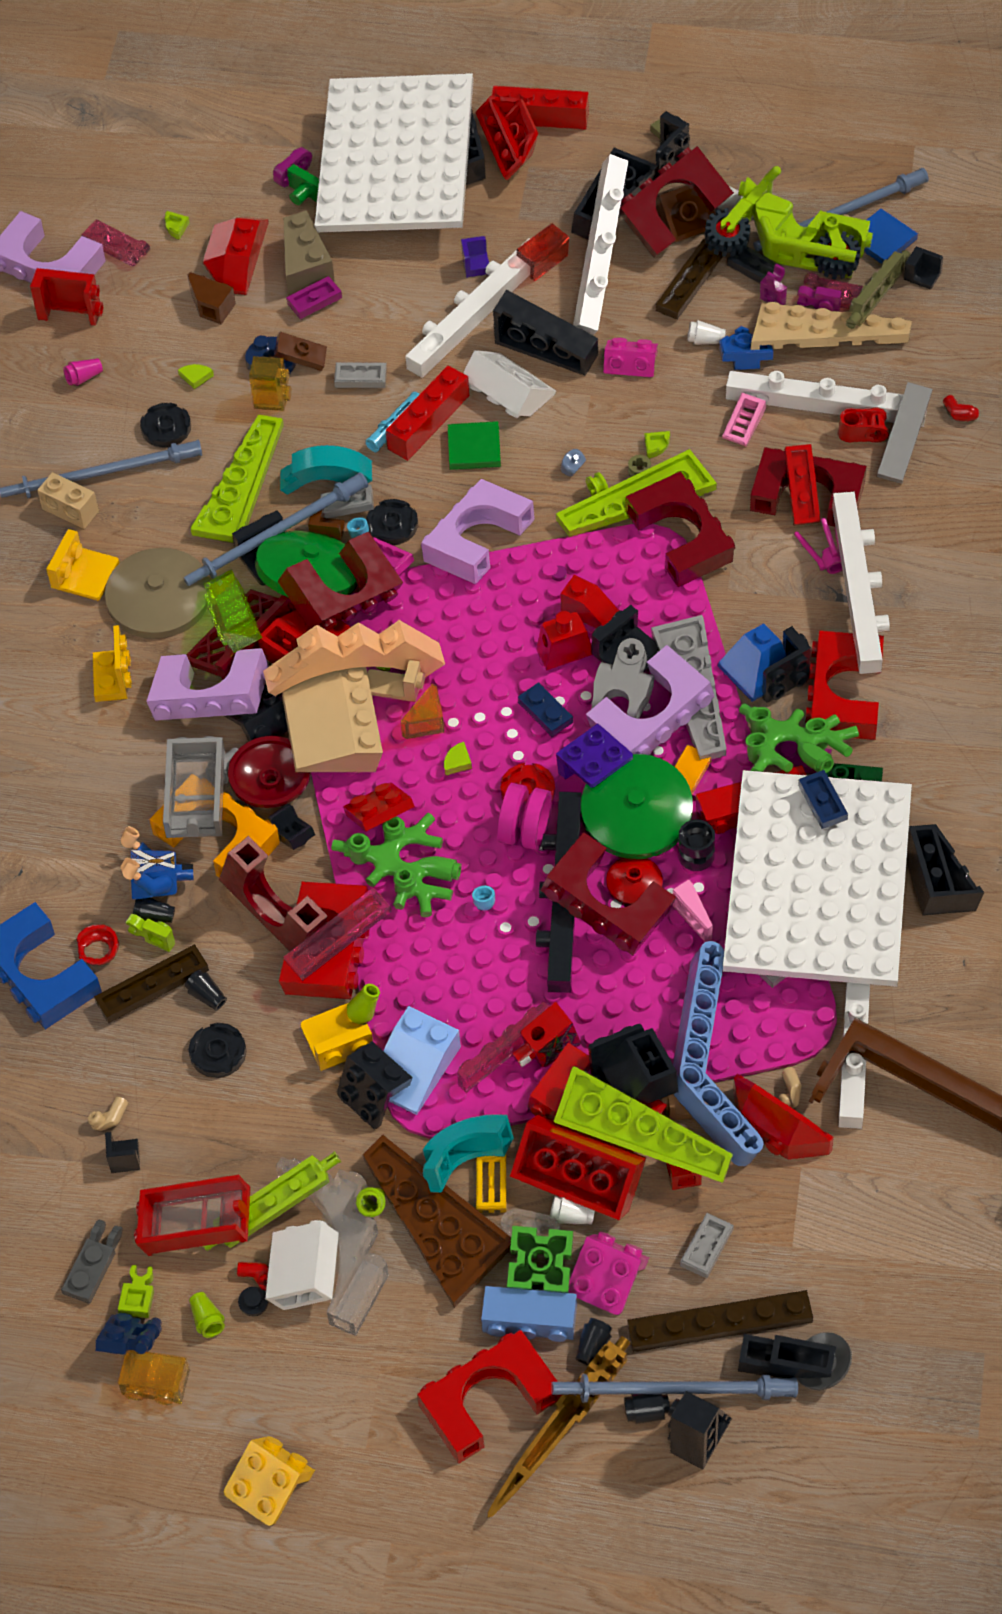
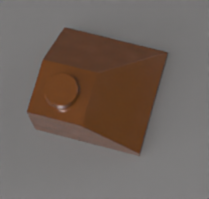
(682, 211)

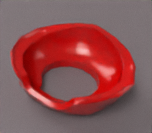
(97, 933)

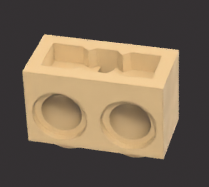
(68, 500)

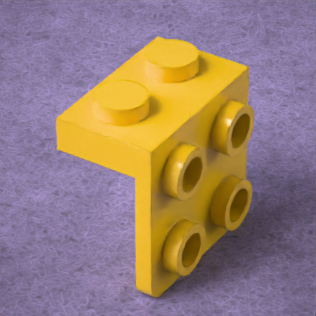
(334, 1036)
(266, 1479)

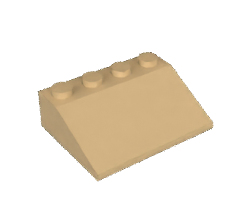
(333, 723)

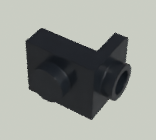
(291, 829)

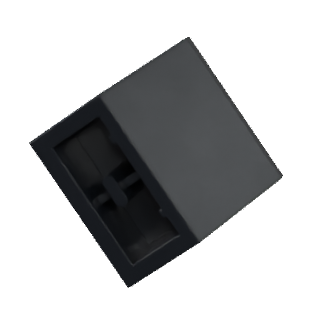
(641, 1068)

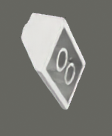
(507, 383)

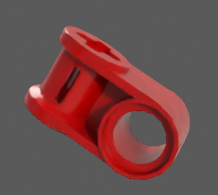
(861, 424)

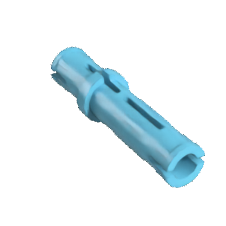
(378, 438)

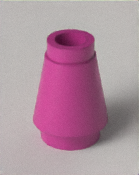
(81, 371)

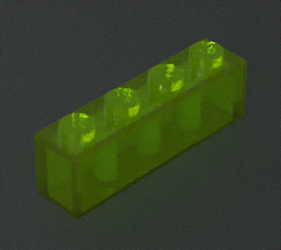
(231, 611)

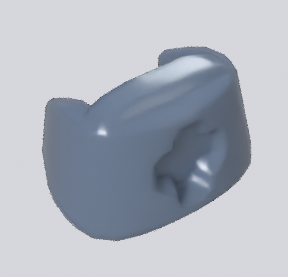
(572, 462)

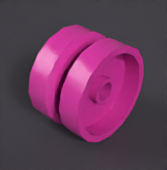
(524, 816)

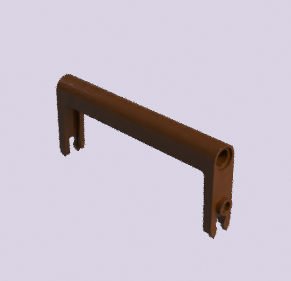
(914, 1069)

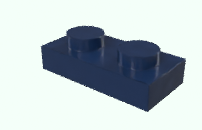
(545, 709)
(823, 799)

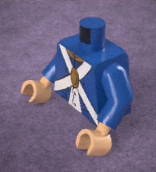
(151, 871)

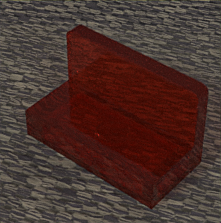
(544, 250)

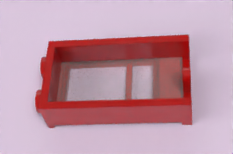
(193, 1214)

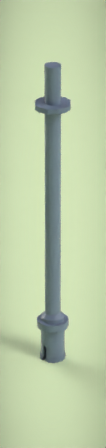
(902, 184)
(173, 453)
(340, 492)
(764, 1387)

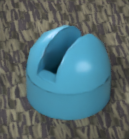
(356, 523)
(483, 897)

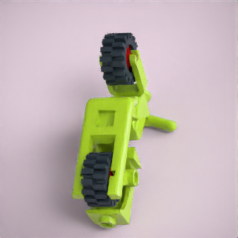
(830, 237)

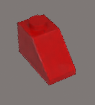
(587, 601)

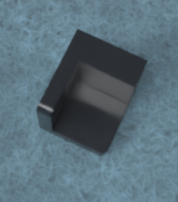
(923, 267)
(122, 1154)

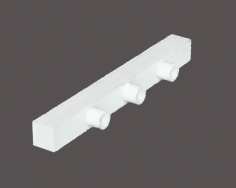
(600, 244)
(467, 315)
(812, 396)
(859, 582)
(854, 1068)

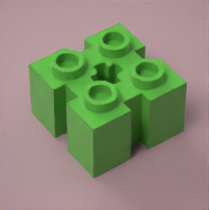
(555, 1249)

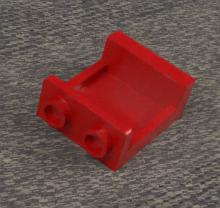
(66, 292)

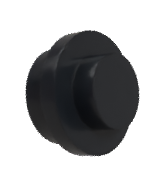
(253, 1301)

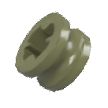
(638, 460)

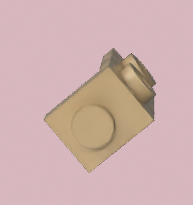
(397, 685)

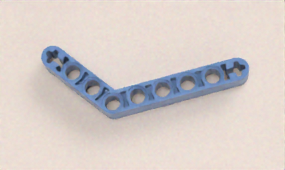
(703, 991)

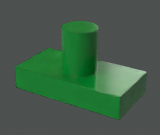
(304, 185)

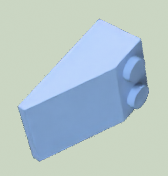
(424, 1051)

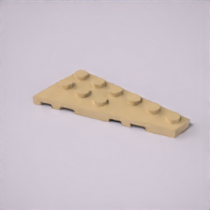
(822, 328)

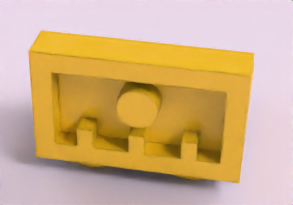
(80, 569)
(111, 670)

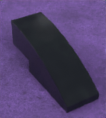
(785, 1357)

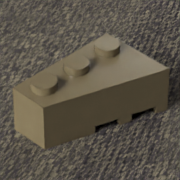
(304, 253)

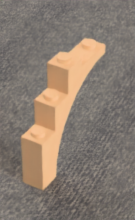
(357, 647)

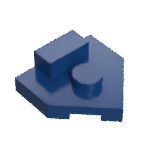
(738, 349)

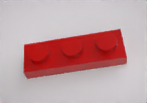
(802, 484)

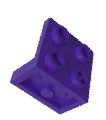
(592, 756)

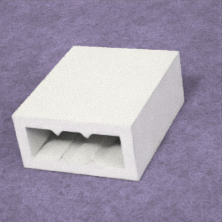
(302, 1265)

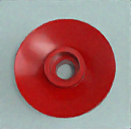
(628, 888)

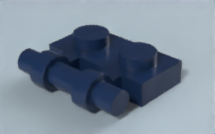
(127, 1333)

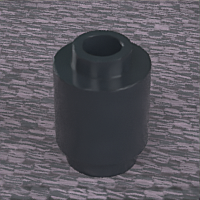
(646, 1407)

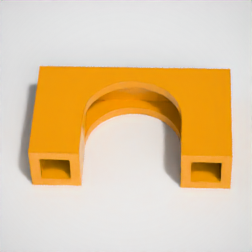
(242, 818)

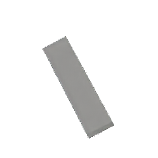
(904, 433)

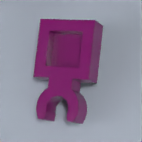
(821, 298)

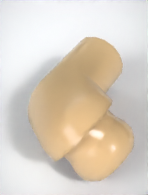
(793, 1087)
(103, 1121)

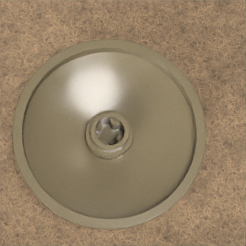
(150, 595)

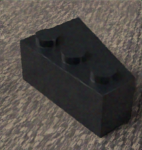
(937, 875)
(695, 1429)

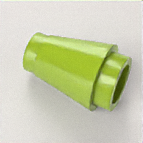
(363, 1005)
(367, 1206)
(207, 1317)

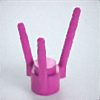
(831, 555)

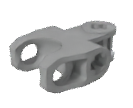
(625, 678)

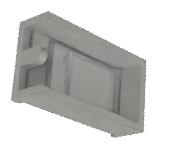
(194, 787)

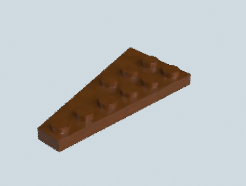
(446, 1229)

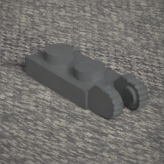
(92, 1263)

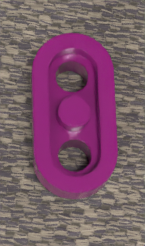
(299, 157)

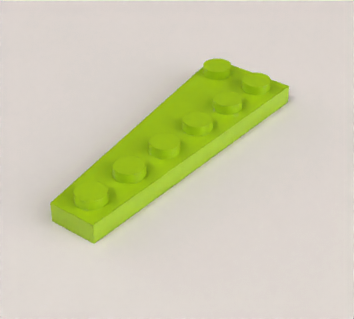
(241, 483)
(609, 505)
(621, 1120)

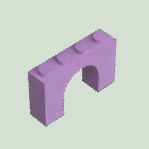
(25, 234)
(481, 505)
(689, 694)
(235, 695)

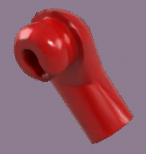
(960, 412)
(257, 1271)

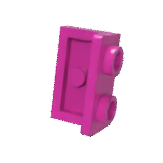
(630, 358)

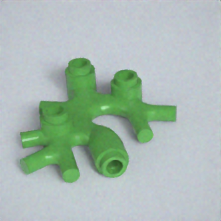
(810, 739)
(406, 875)

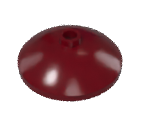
(265, 761)

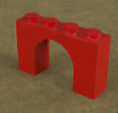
(835, 655)
(339, 974)
(549, 1091)
(510, 1360)

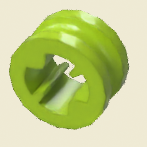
(596, 483)

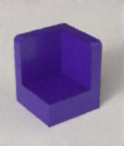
(474, 256)

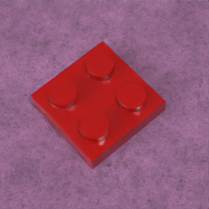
(378, 806)

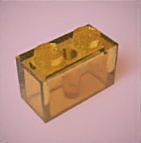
(269, 383)
(154, 1377)

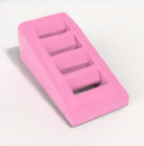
(749, 402)
(692, 910)

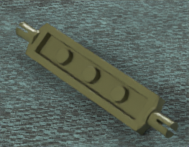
(877, 288)

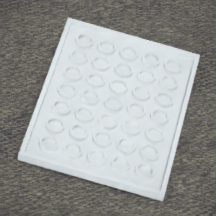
(395, 153)
(815, 896)

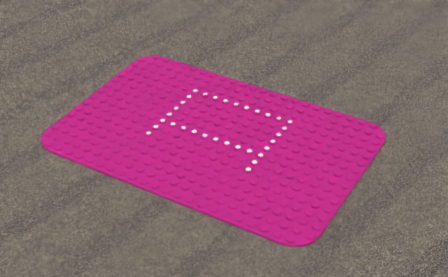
(484, 965)

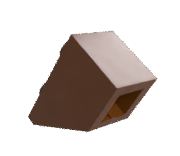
(211, 298)

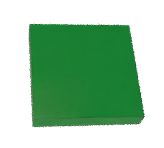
(474, 445)

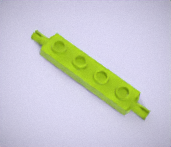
(287, 1192)

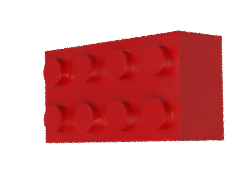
(578, 1167)

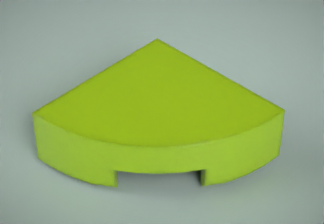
(176, 224)
(195, 374)
(656, 443)
(457, 759)

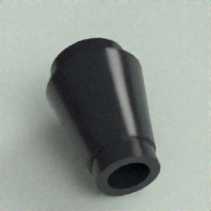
(154, 910)
(204, 989)
(593, 1338)

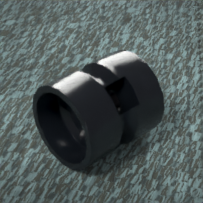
(696, 845)

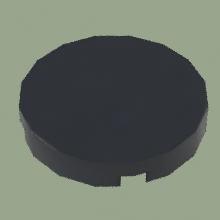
(165, 425)
(392, 521)
(217, 1050)

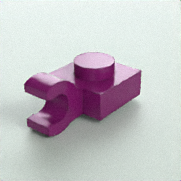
(771, 287)

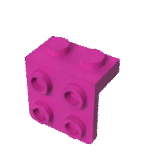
(606, 1272)

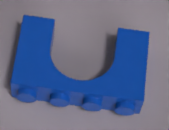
(48, 998)

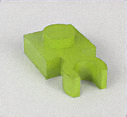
(155, 933)
(138, 1296)

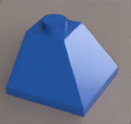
(749, 659)

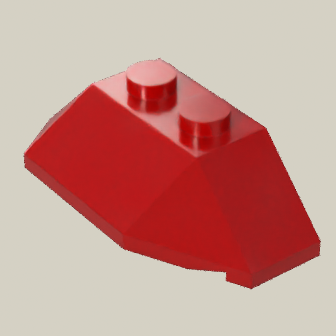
(508, 132)
(235, 251)
(779, 1125)

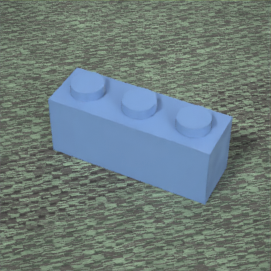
(532, 1311)

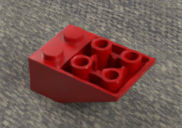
(282, 633)

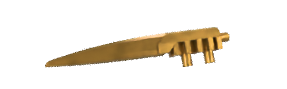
(569, 1410)

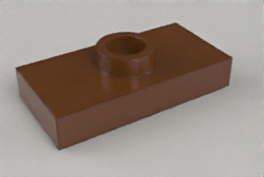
(300, 351)

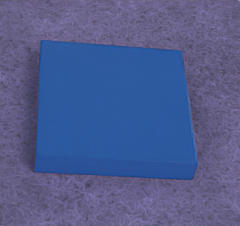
(888, 236)

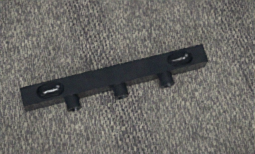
(561, 936)

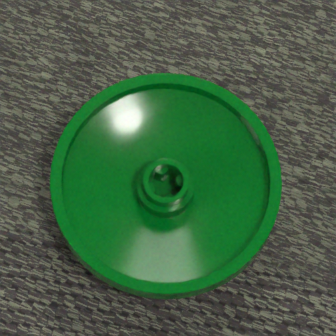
(292, 547)
(638, 808)

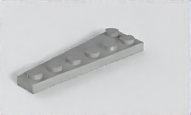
(690, 642)

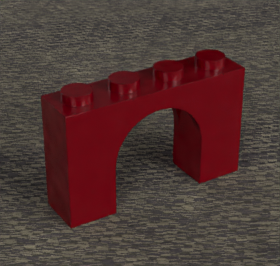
(692, 170)
(773, 479)
(677, 498)
(324, 607)
(246, 881)
(624, 926)

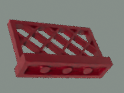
(277, 608)

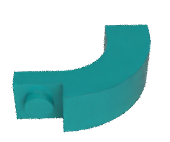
(323, 463)
(464, 1141)

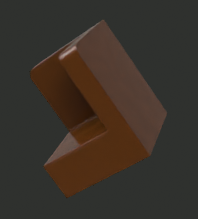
(326, 526)

